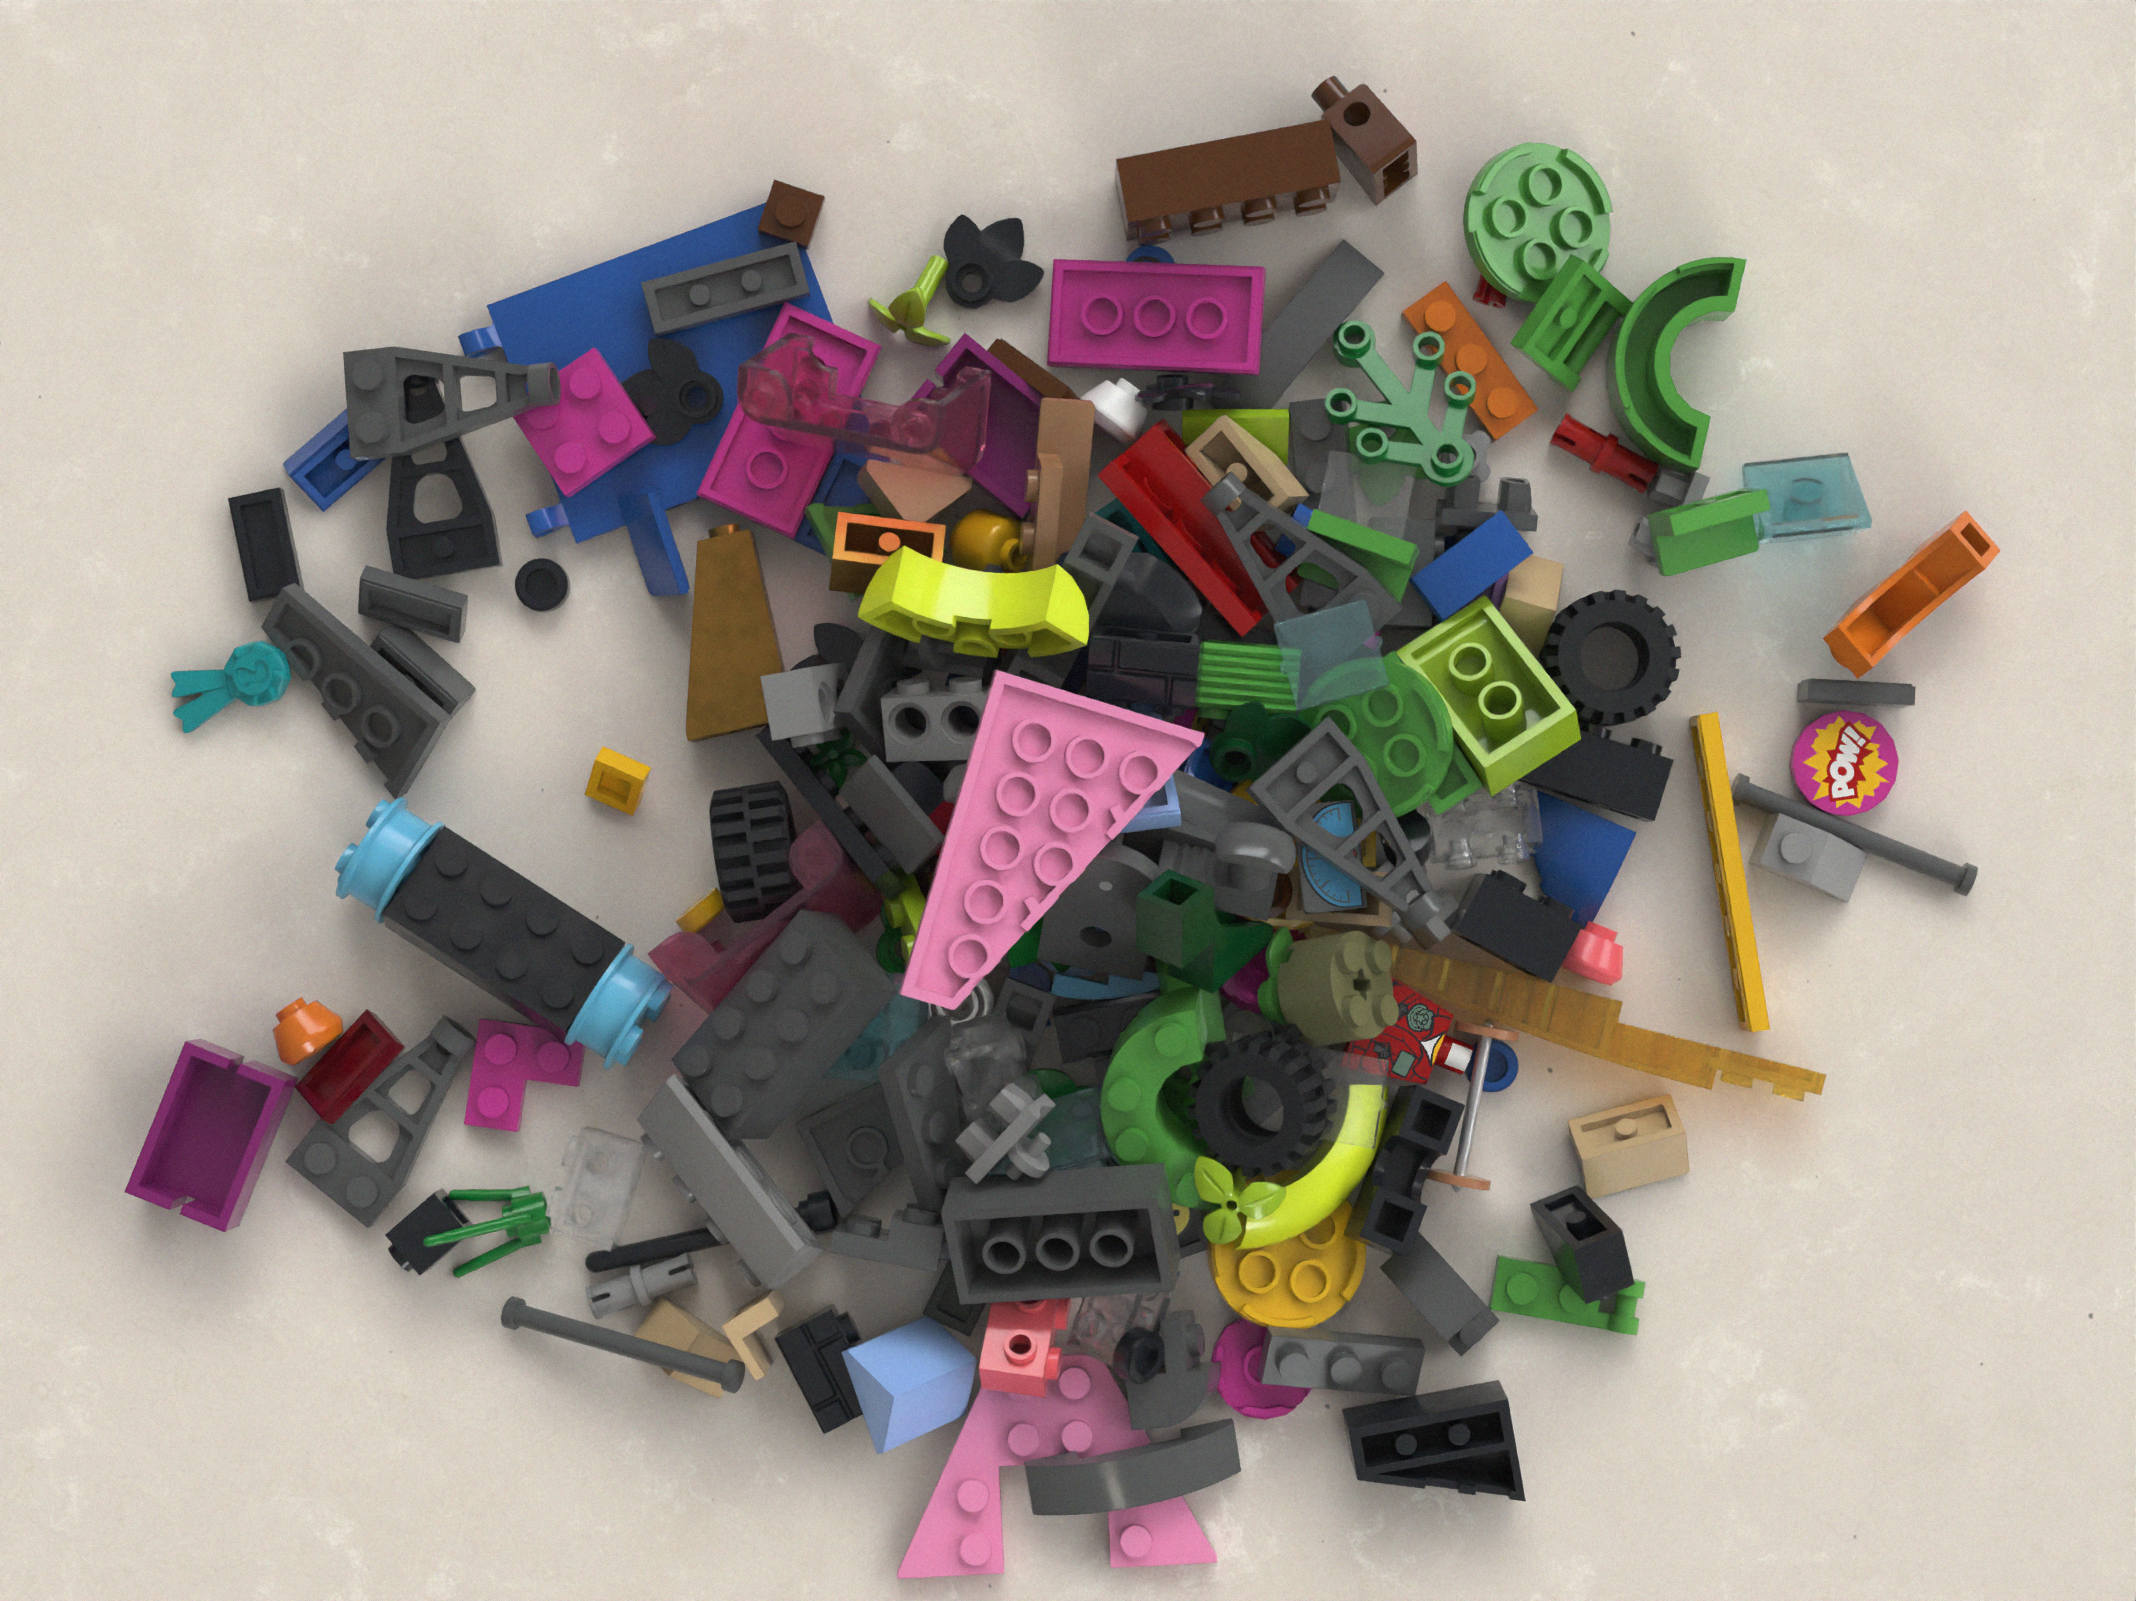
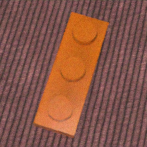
(1499, 396)

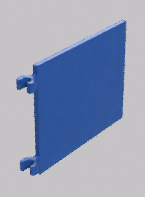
(609, 312)

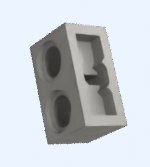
(803, 703)
(944, 733)

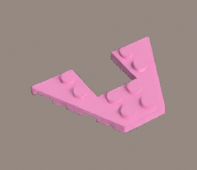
(1079, 1414)

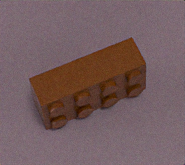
(1227, 182)

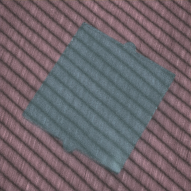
(1331, 655)

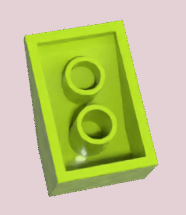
(1496, 692)

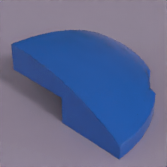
(1578, 856)

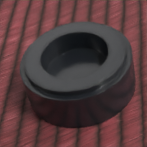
(542, 585)
(1138, 1355)

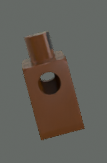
(1367, 138)

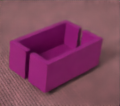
(1010, 425)
(211, 1134)

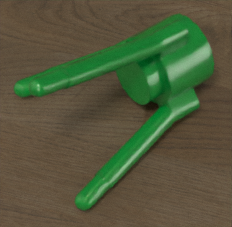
(522, 1217)

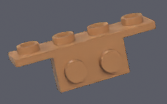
(1058, 481)

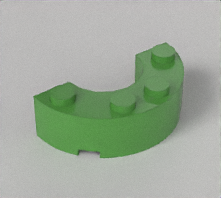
(1639, 359)
(1133, 1107)

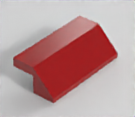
(1164, 495)

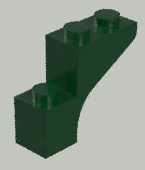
(1183, 929)

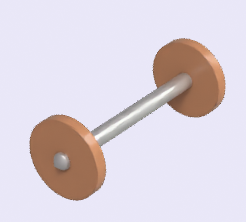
(1459, 1177)

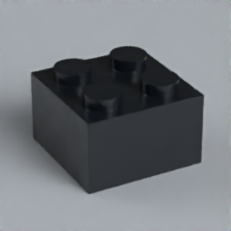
(1514, 926)

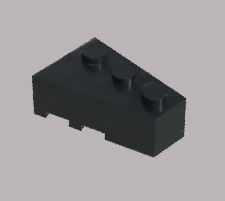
(1438, 1440)

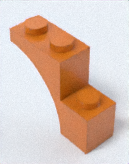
(1910, 594)

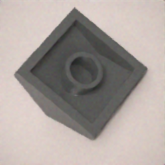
(892, 815)

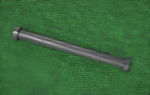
(1960, 877)
(729, 1374)

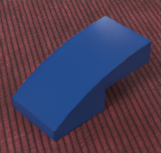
(1470, 566)

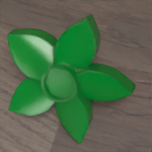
(837, 755)

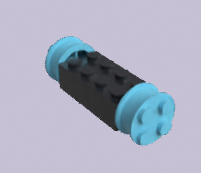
(502, 932)

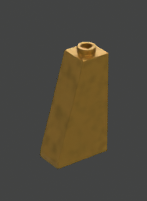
(730, 637)

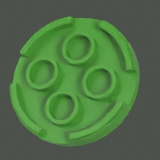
(1531, 214)
(1399, 732)

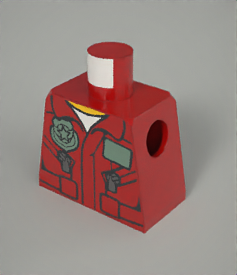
(1415, 1040)

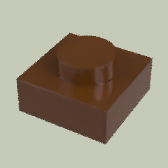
(791, 214)

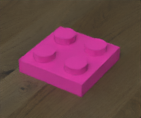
(589, 427)

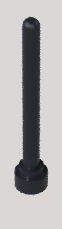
(816, 1211)

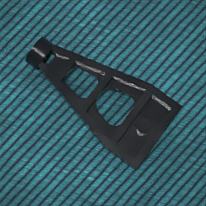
(447, 545)

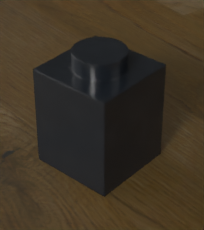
(430, 1218)

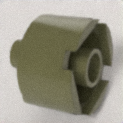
(1338, 988)

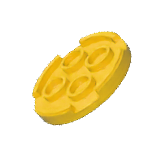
(1292, 1280)

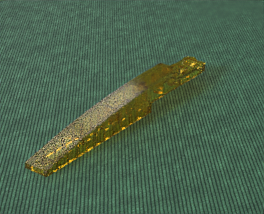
(1586, 1023)

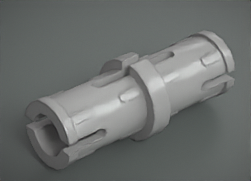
(641, 1285)

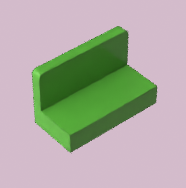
(1707, 530)
(1383, 554)

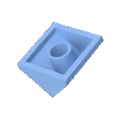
(910, 1381)

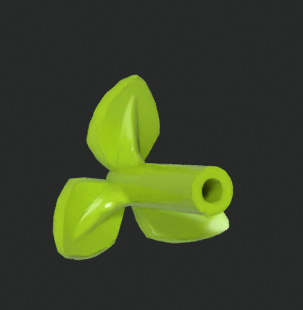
(909, 308)
(1228, 1189)

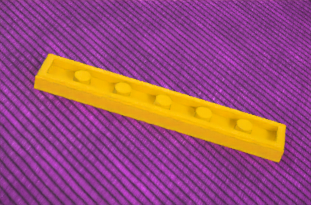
(1729, 872)

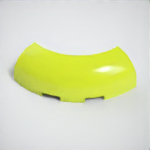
(977, 608)
(1312, 1191)

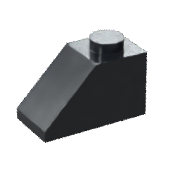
(1584, 1244)

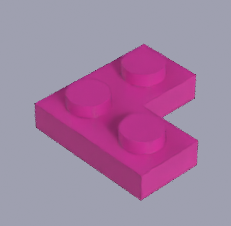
(505, 1060)

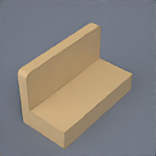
(1630, 1146)
(741, 1329)

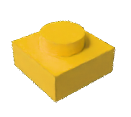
(617, 781)

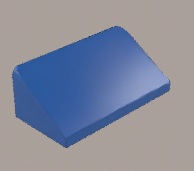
(325, 465)
(654, 542)

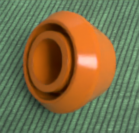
(305, 1030)

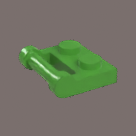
(1570, 322)

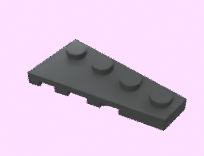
(375, 701)

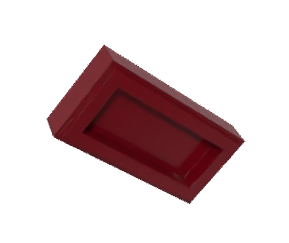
(349, 1067)

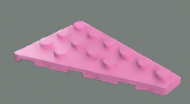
(1034, 807)

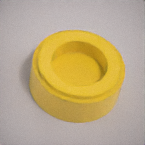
(701, 912)

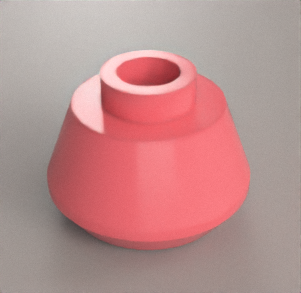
(1596, 955)

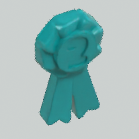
(253, 674)

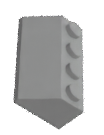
(730, 1186)

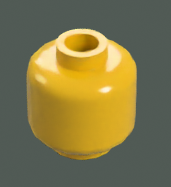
(985, 539)

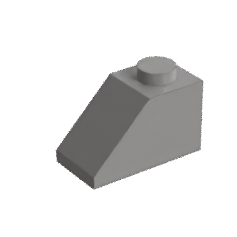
(1808, 856)

